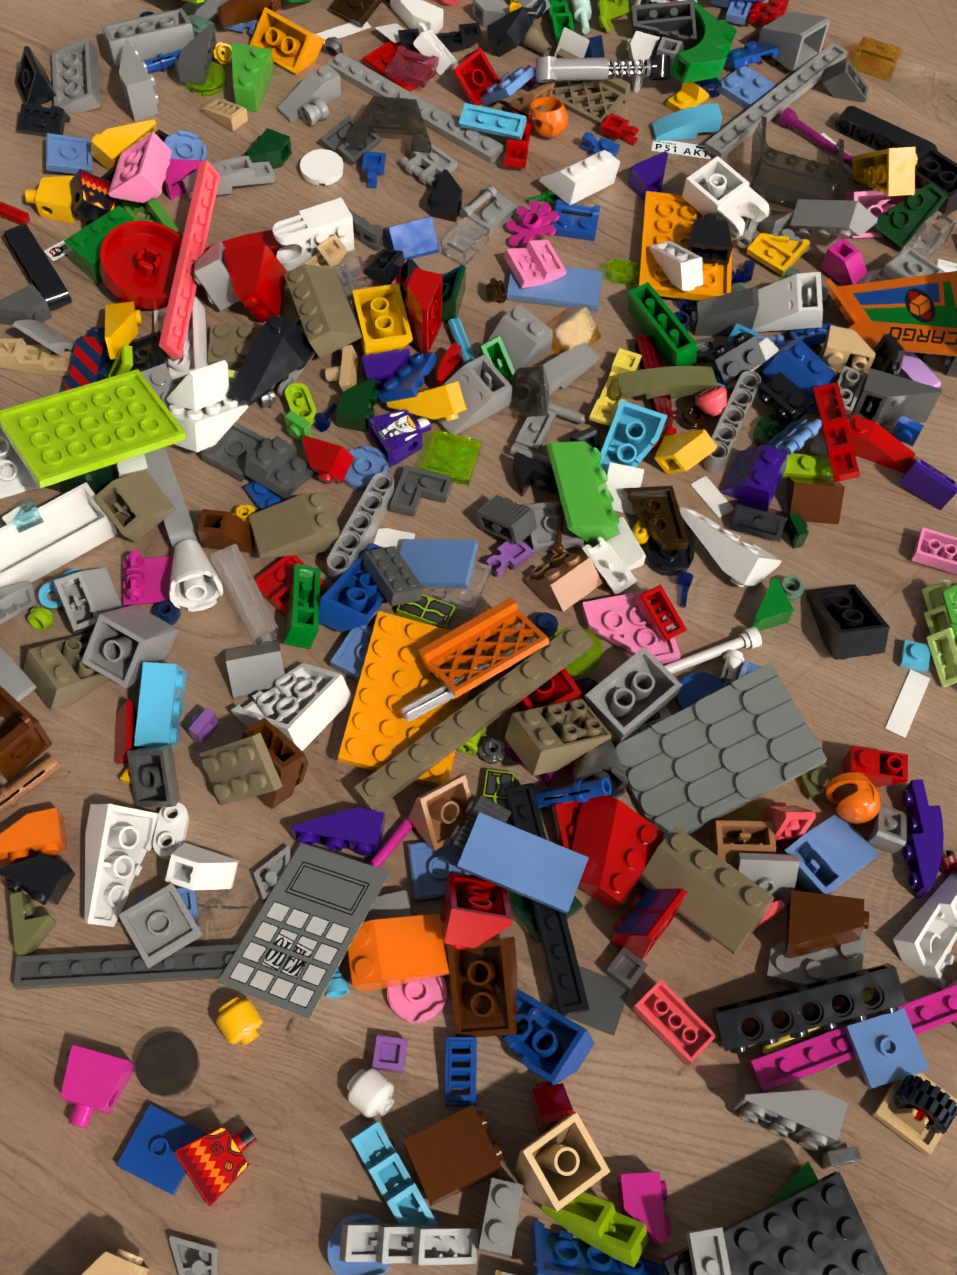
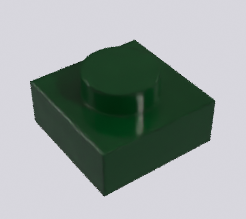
(796, 530)

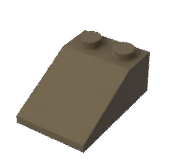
(295, 527)

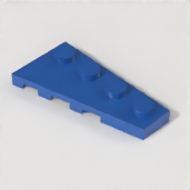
(565, 1256)

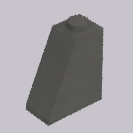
(721, 313)

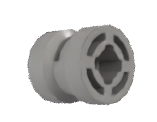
(313, 112)

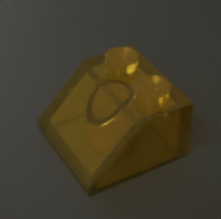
(877, 58)

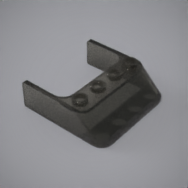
(786, 177)

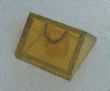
(573, 328)

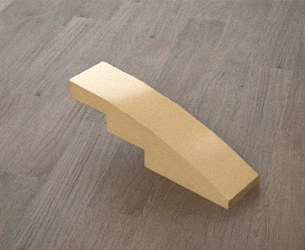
(33, 358)

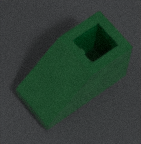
(271, 147)
(357, 406)

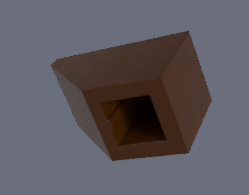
(224, 529)

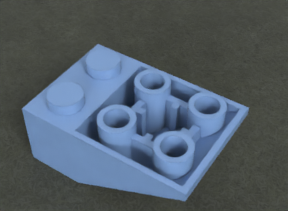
(830, 855)

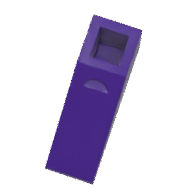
(350, 829)

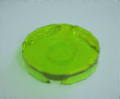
(215, 81)

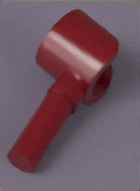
(949, 862)

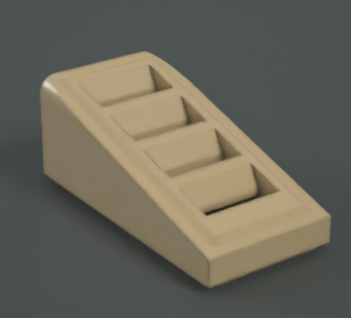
(230, 115)

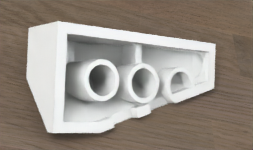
(738, 559)

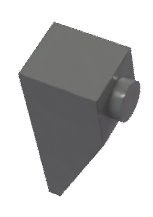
(197, 57)

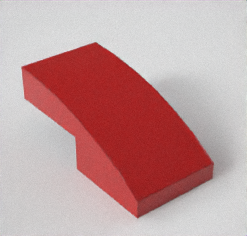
(449, 362)

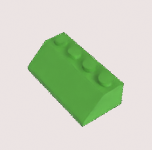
(584, 491)

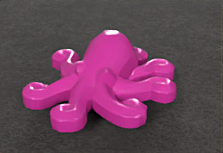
(532, 223)

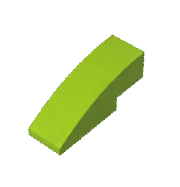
(602, 1227)

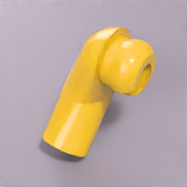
(640, 532)

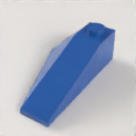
(547, 1040)

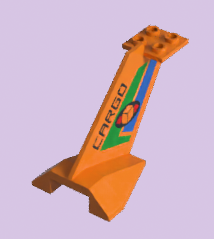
(913, 309)

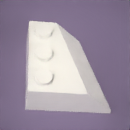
(299, 703)

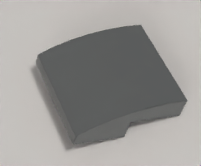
(336, 141)

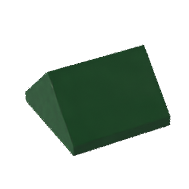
(452, 292)

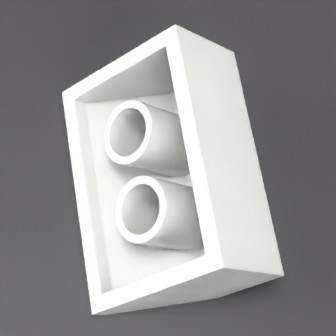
(582, 177)

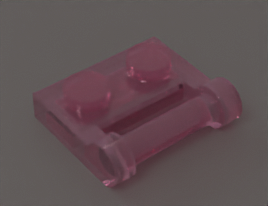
(409, 71)

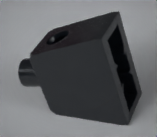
(711, 239)

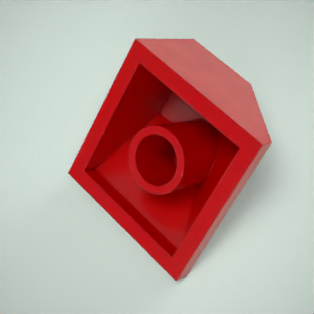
(475, 75)

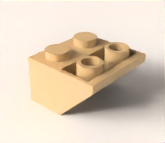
(846, 348)

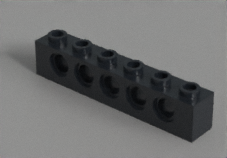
(886, 999)

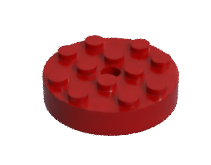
(140, 262)

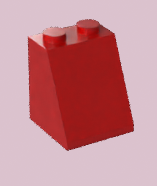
(256, 279)

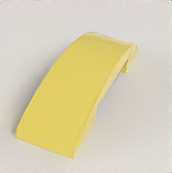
(609, 400)

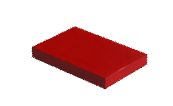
(380, 59)

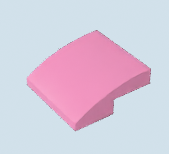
(535, 263)

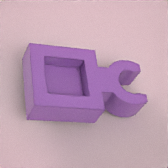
(510, 555)

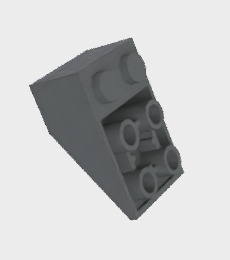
(888, 397)

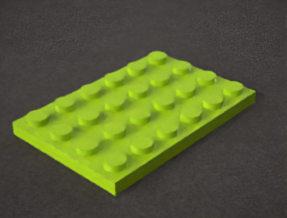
(89, 427)

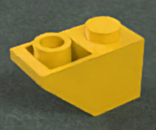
(684, 450)

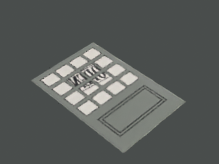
(304, 929)

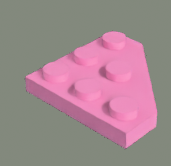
(624, 625)

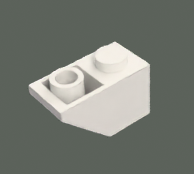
(201, 869)

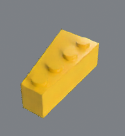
(887, 170)

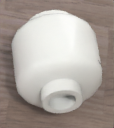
(370, 1093)

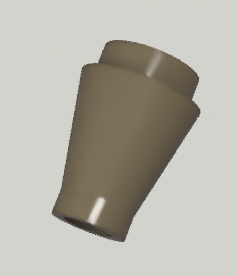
(535, 40)

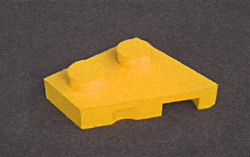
(777, 251)

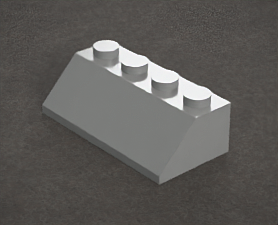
(149, 34)

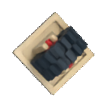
(917, 1111)

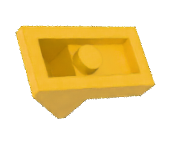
(689, 96)

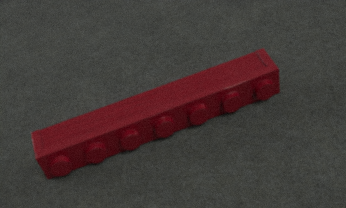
(646, 348)

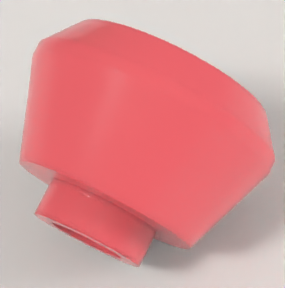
(712, 400)

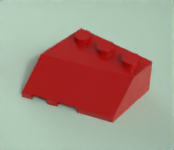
(617, 848)

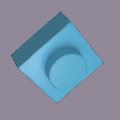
(915, 656)

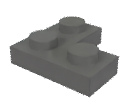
(416, 484)

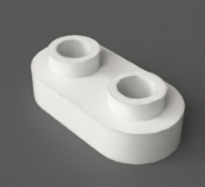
(170, 829)

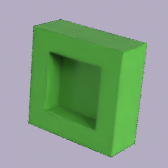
(297, 426)

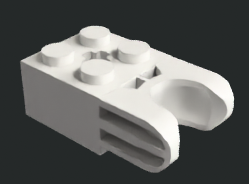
(726, 194)
(310, 229)

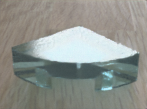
(28, 516)

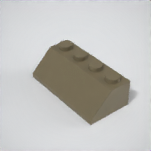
(323, 308)
(718, 895)

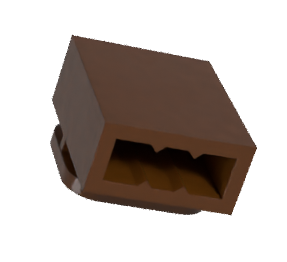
(286, 757)
(453, 1154)

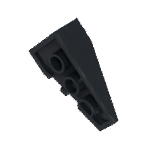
(273, 356)

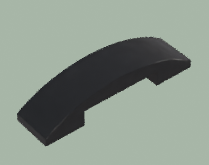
(454, 41)

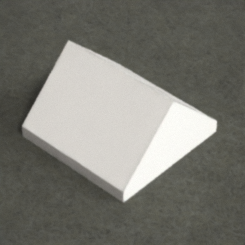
(202, 387)

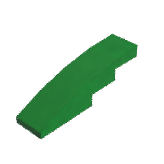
(558, 18)

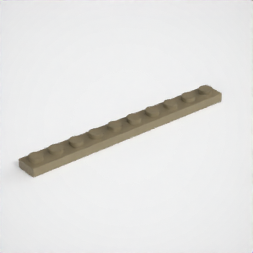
(473, 717)

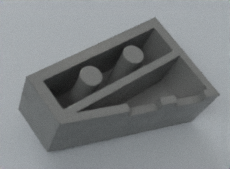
(667, 20)

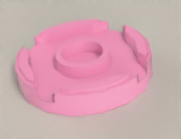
(418, 1000)

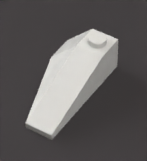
(113, 855)

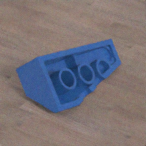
(352, 598)

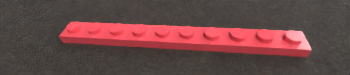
(192, 248)

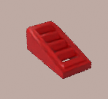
(664, 602)

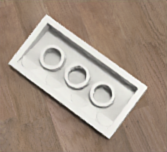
(195, 345)

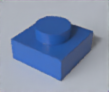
(907, 430)

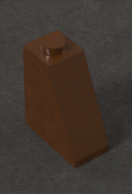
(822, 922)

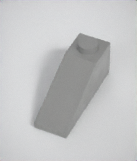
(321, 83)

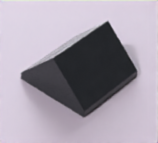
(33, 80)

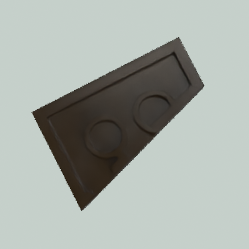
(659, 514)

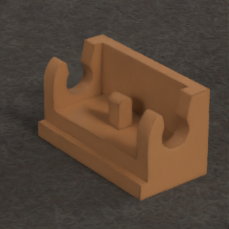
(523, 103)

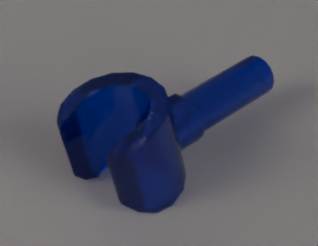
(322, 422)
(685, 580)

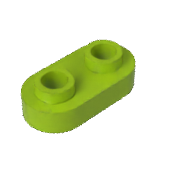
(303, 404)

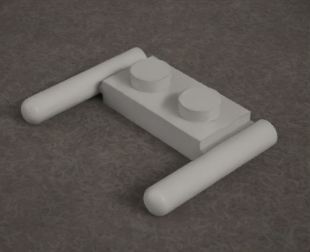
(536, 429)

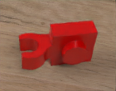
(616, 127)

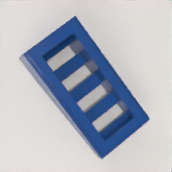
(460, 1043)

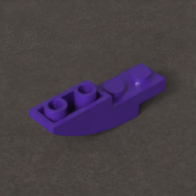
(925, 844)

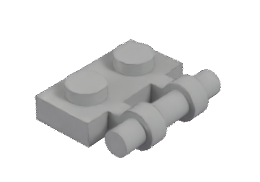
(433, 162)

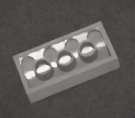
(76, 77)

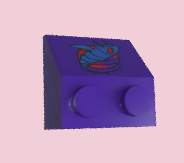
(756, 475)

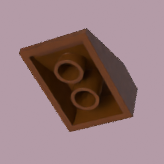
(484, 988)

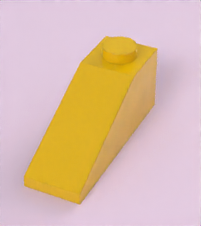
(110, 143)
(121, 326)
(434, 403)

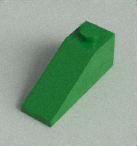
(303, 607)

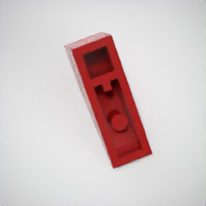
(878, 445)

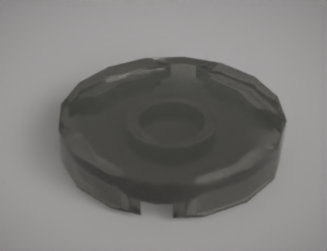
(167, 1064)

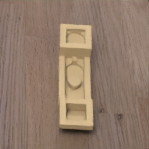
(329, 255)

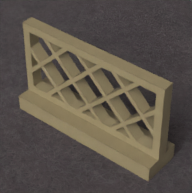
(612, 87)

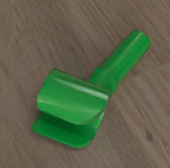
(549, 196)

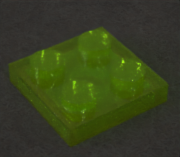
(452, 456)

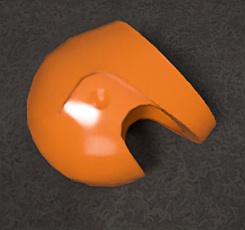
(549, 123)
(858, 805)

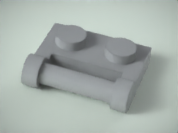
(494, 214)

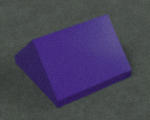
(929, 483)

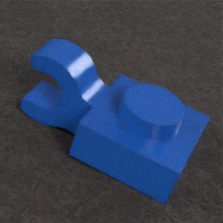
(592, 145)
(373, 164)

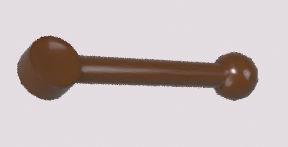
(558, 547)

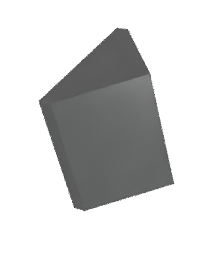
(153, 776)

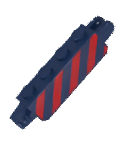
(89, 359)

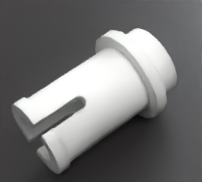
(731, 667)

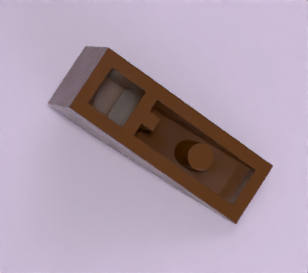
(242, 11)

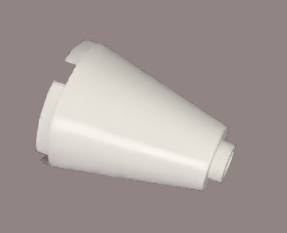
(193, 578)

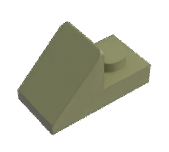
(28, 930)

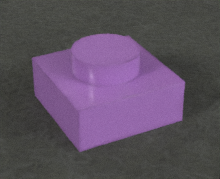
(203, 726)
(389, 1054)

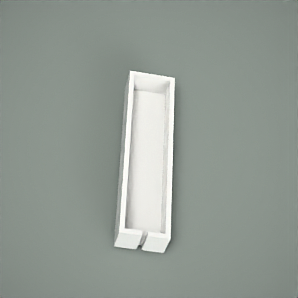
(69, 529)

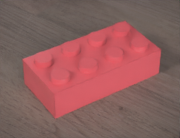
(674, 1022)

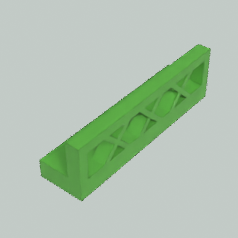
(152, 208)

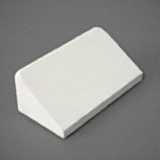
(429, 45)
(627, 546)

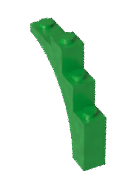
(709, 56)

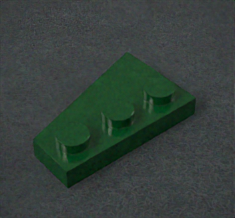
(907, 217)

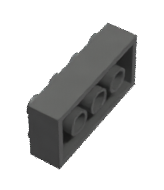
(392, 576)

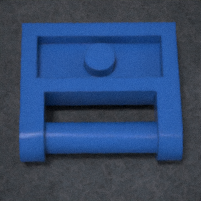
(576, 226)

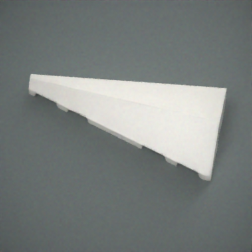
(930, 934)

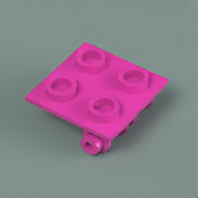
(146, 579)

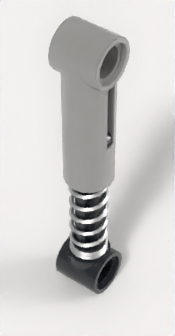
(568, 69)

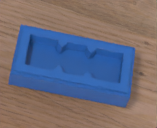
(810, 336)

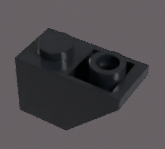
(446, 198)
(39, 876)

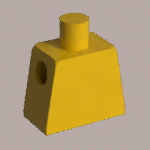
(53, 199)

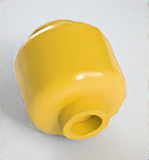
(239, 1021)

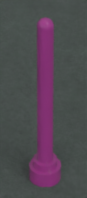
(790, 119)

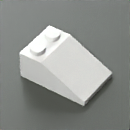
(13, 473)

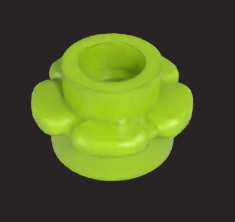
(40, 619)

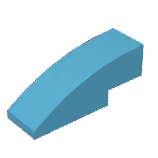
(688, 123)

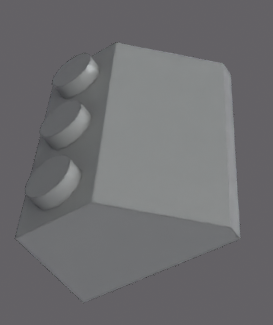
(831, 218)
(632, 695)

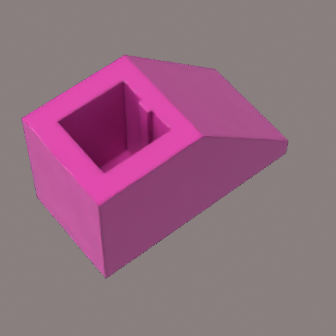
(844, 263)
(642, 1199)

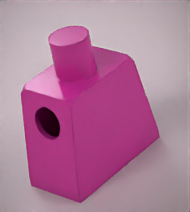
(93, 1083)

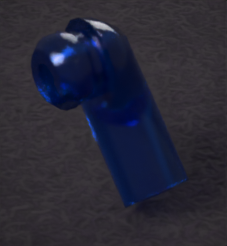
(744, 275)

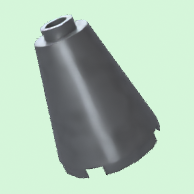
(601, 763)

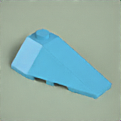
(631, 435)

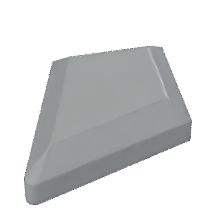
(271, 871)
(193, 1257)

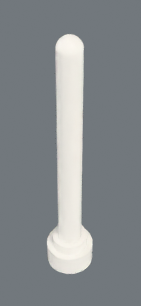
(749, 638)

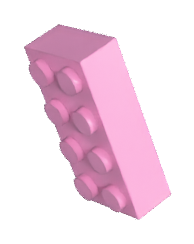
(936, 550)

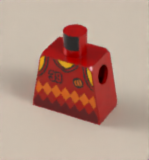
(215, 1161)

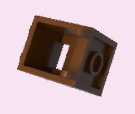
(20, 737)

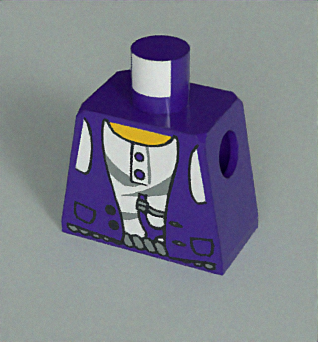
(398, 434)

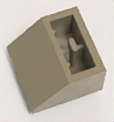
(135, 504)

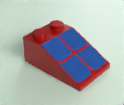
(647, 920)

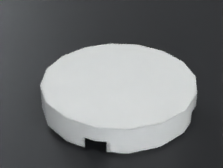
(321, 167)

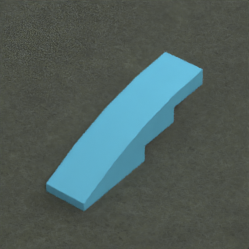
(391, 1176)

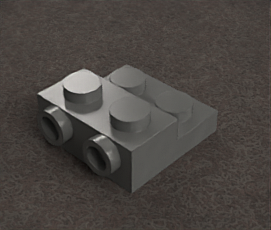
(278, 467)

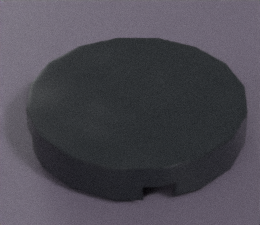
(668, 561)

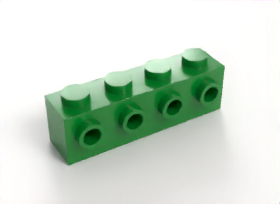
(662, 326)

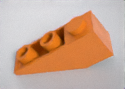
(33, 835)

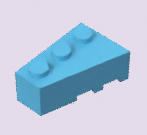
(160, 704)

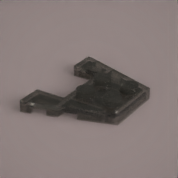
(391, 117)

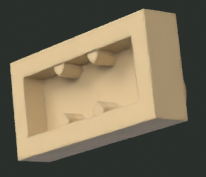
(348, 371)

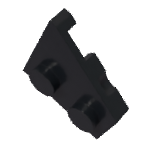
(888, 355)

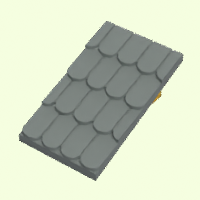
(719, 753)

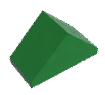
(498, 356)
(774, 608)

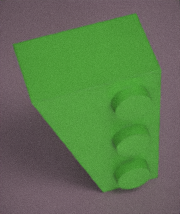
(251, 74)

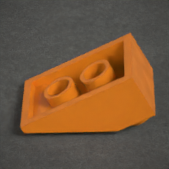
(397, 952)

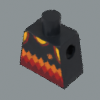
(91, 196)

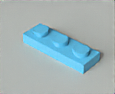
(492, 121)

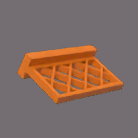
(474, 635)

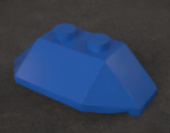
(799, 366)

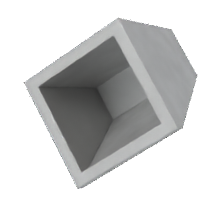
(796, 36)

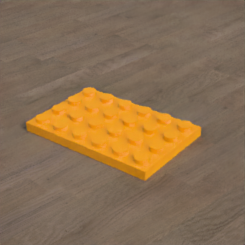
(672, 219)
(388, 681)

